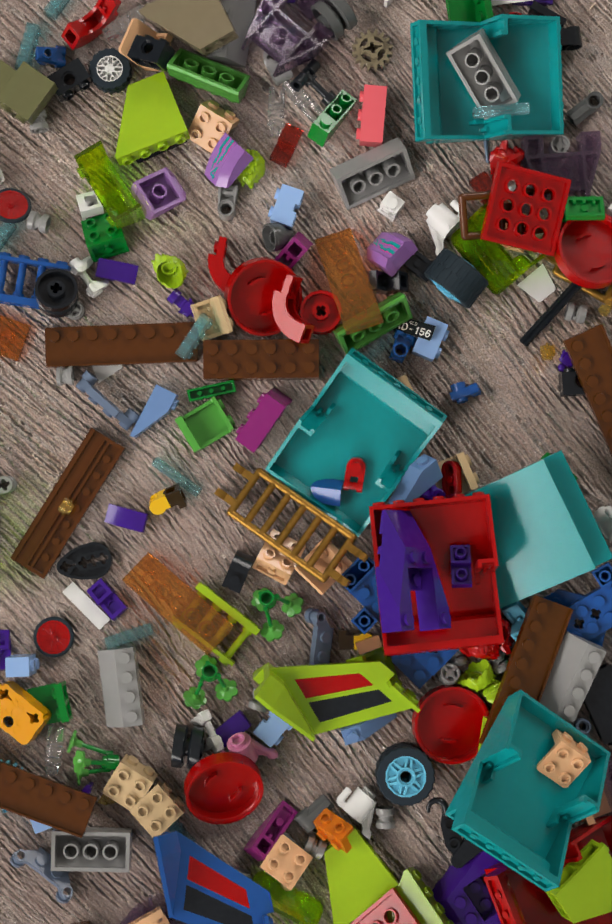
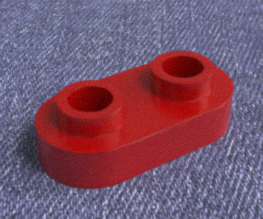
(451, 478)

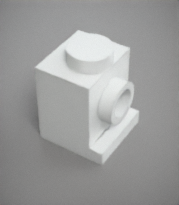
(89, 205)
(391, 206)

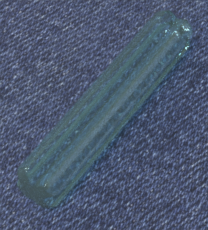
(497, 110)
(176, 476)

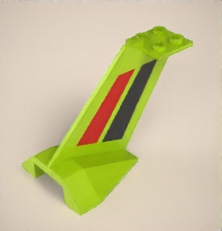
(331, 694)

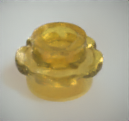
(547, 351)
(66, 506)

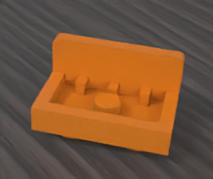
(334, 830)

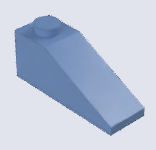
(157, 407)
(417, 479)
(362, 730)

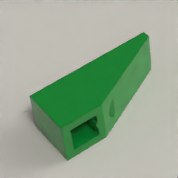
(331, 118)

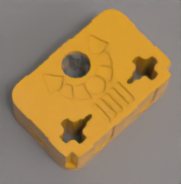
(23, 710)

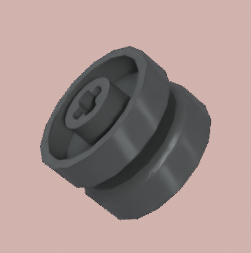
(335, 16)

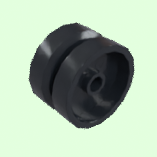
(56, 293)
(184, 746)

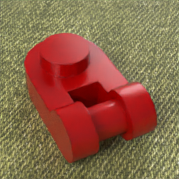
(355, 468)

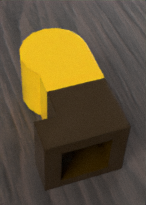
(166, 499)
(347, 641)

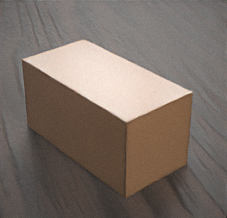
(368, 644)

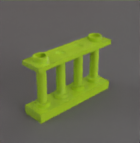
(234, 616)

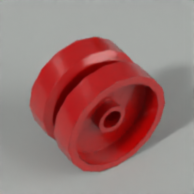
(316, 302)

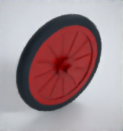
(14, 206)
(53, 637)

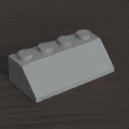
(241, 15)
(483, 71)
(372, 173)
(572, 675)
(121, 687)
(97, 851)

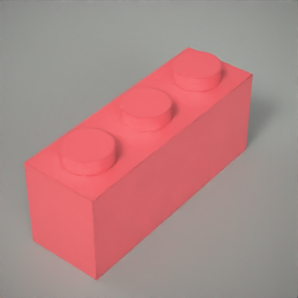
(371, 115)

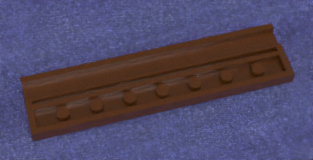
(116, 344)
(592, 362)
(79, 482)
(532, 654)
(45, 800)

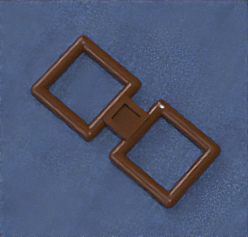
(463, 197)

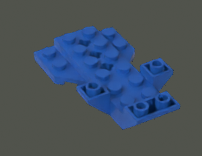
(593, 627)
(416, 666)

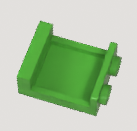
(205, 424)

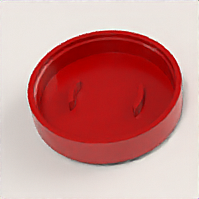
(586, 252)
(251, 294)
(449, 723)
(223, 788)

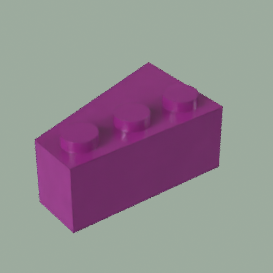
(262, 419)

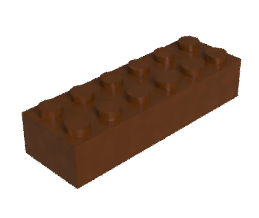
(260, 360)

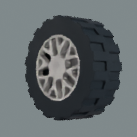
(110, 71)

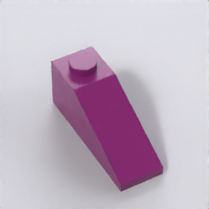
(294, 250)
(270, 831)

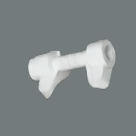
(79, 267)
(214, 741)

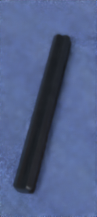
(549, 314)

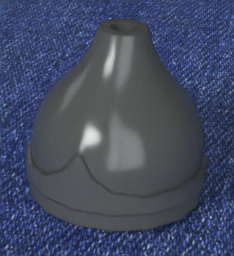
(275, 236)

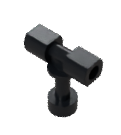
(307, 77)

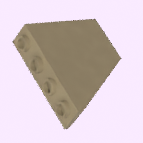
(196, 23)

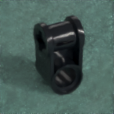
(571, 38)

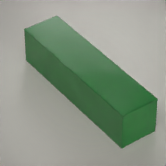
(209, 391)

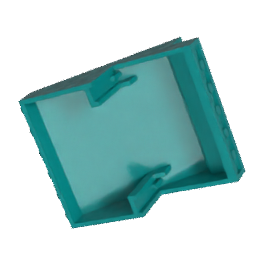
(531, 55)
(360, 416)
(542, 529)
(513, 806)

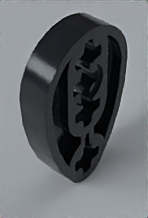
(86, 550)

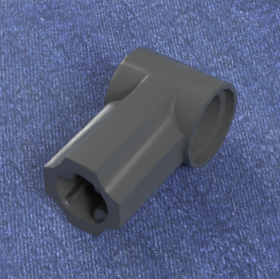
(584, 108)
(309, 814)

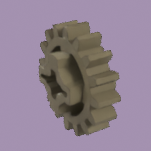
(379, 48)

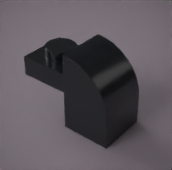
(385, 284)
(238, 571)

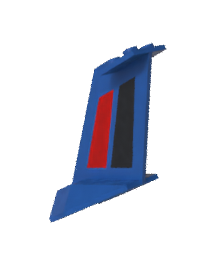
(204, 888)

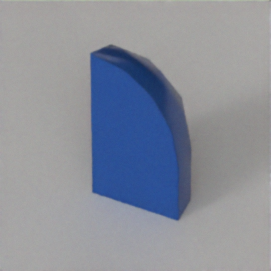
(328, 491)

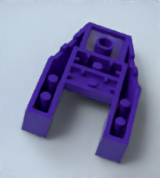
(406, 567)
(465, 894)

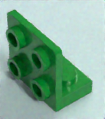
(469, 10)
(584, 208)
(102, 239)
(56, 699)

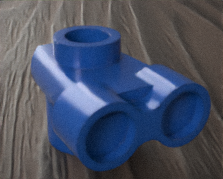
(55, 56)
(403, 343)
(461, 393)

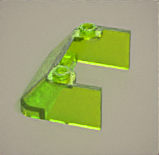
(108, 186)
(491, 258)
(291, 904)

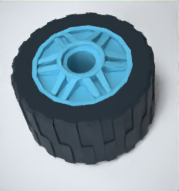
(456, 278)
(406, 789)

